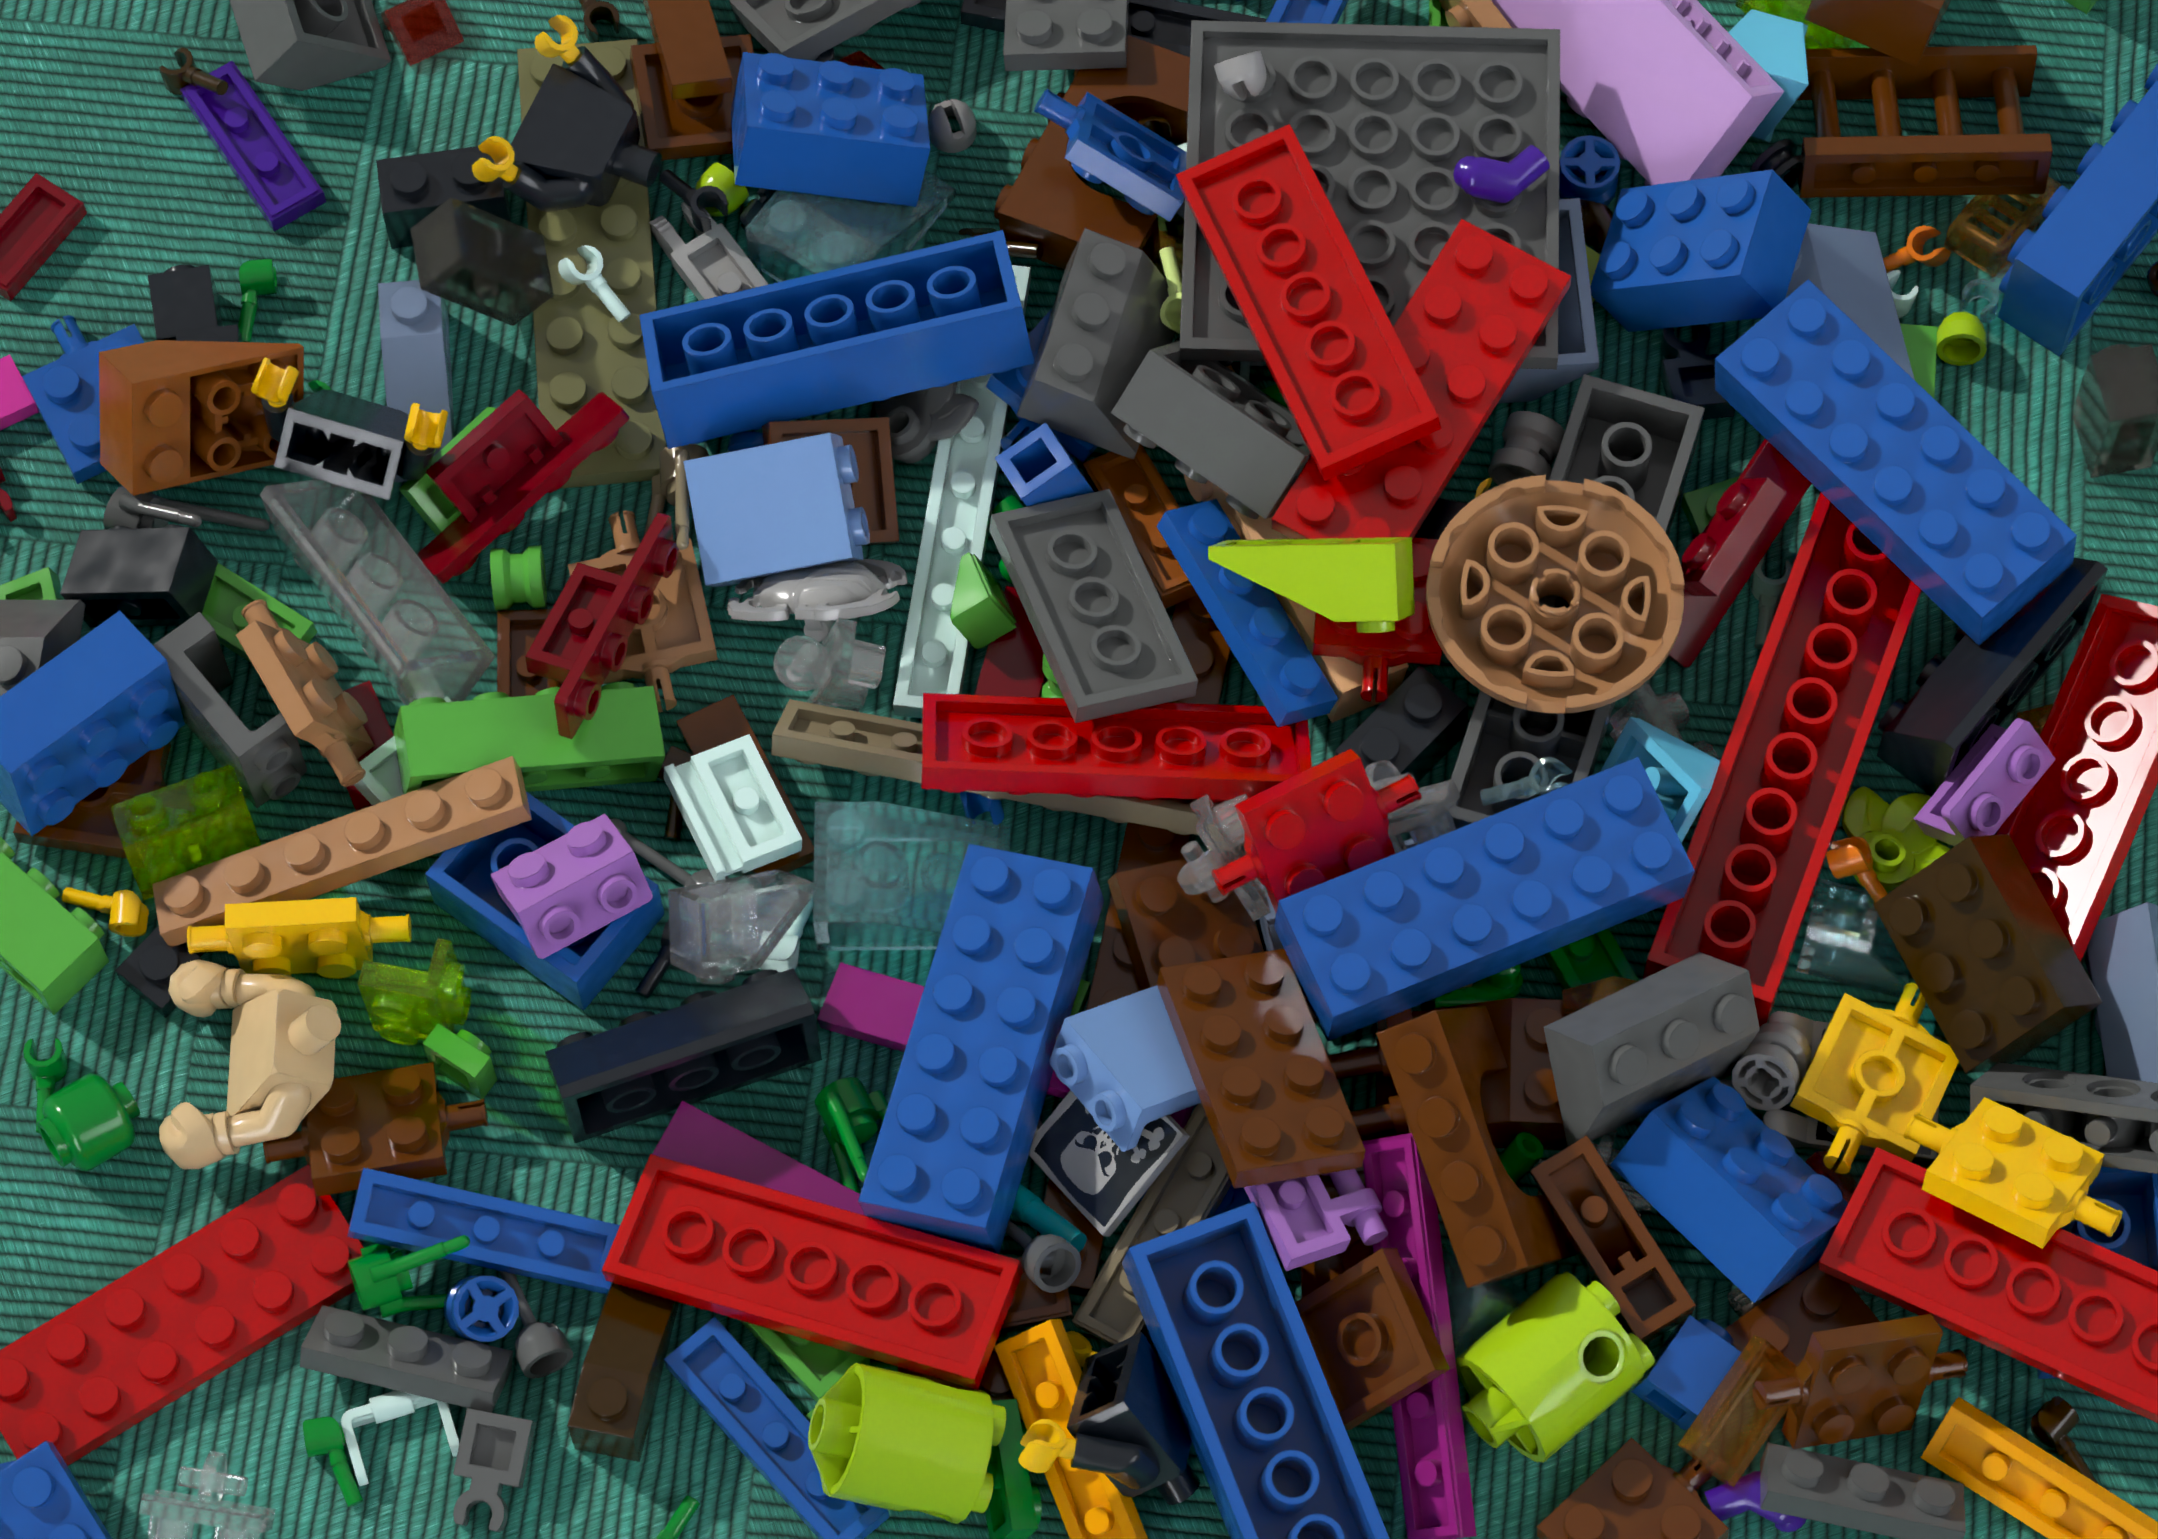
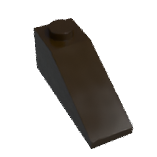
(622, 1373)

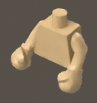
(276, 1063)

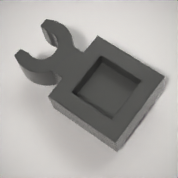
(492, 1454)

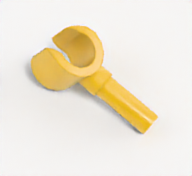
(125, 908)

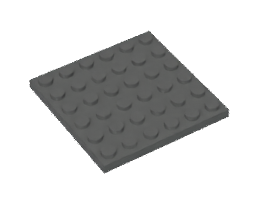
(1383, 129)

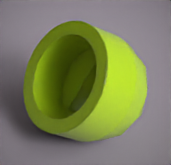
(723, 178)
(1961, 339)

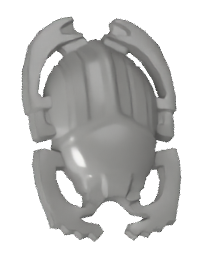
(820, 594)

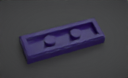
(255, 148)

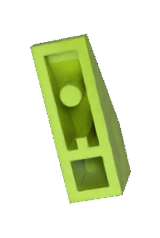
(1335, 577)

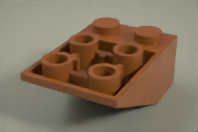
(186, 410)

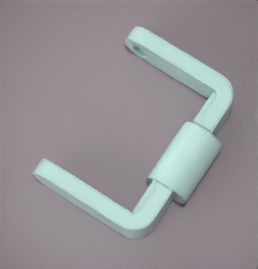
(385, 1408)

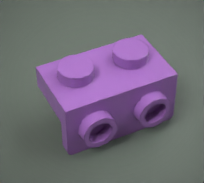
(1986, 784)
(573, 885)

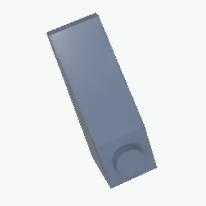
(416, 351)

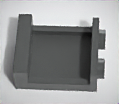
(264, 759)

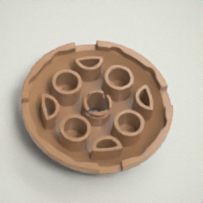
(1563, 542)

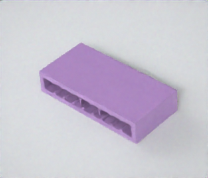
(1655, 80)

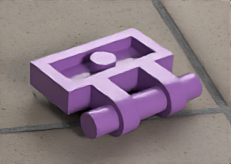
(1310, 1225)

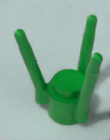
(850, 1121)
(383, 1275)

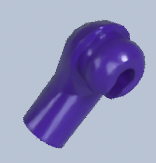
(1497, 179)
(1744, 1496)

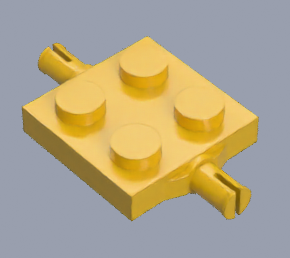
(300, 936)
(1874, 1076)
(2013, 1172)

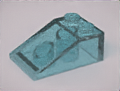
(821, 233)
(889, 873)

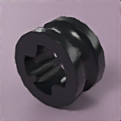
(1782, 160)

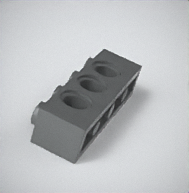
(2095, 1110)

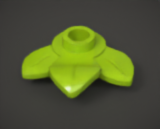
(1891, 834)

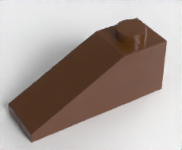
(1612, 1240)

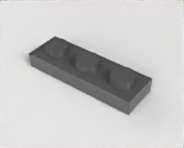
(406, 1359)
(1860, 1495)

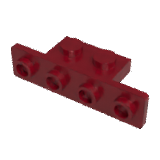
(508, 468)
(1734, 544)
(592, 625)

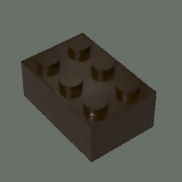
(1987, 952)

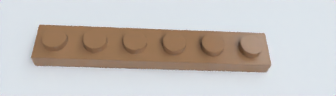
(347, 848)

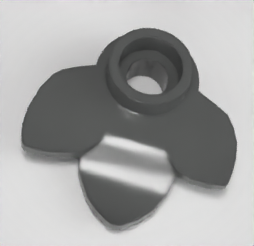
(923, 418)

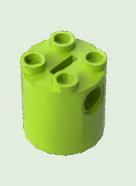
(1550, 1368)
(905, 1443)

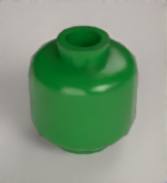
(88, 1122)

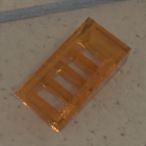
(1981, 247)

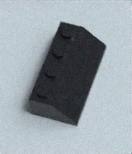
(1986, 681)
(684, 1053)

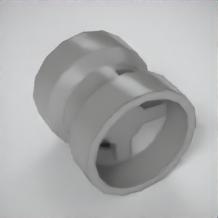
(1528, 447)
(1772, 1066)

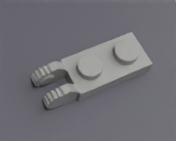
(711, 262)

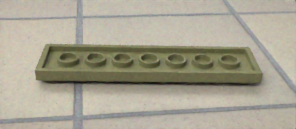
(575, 335)

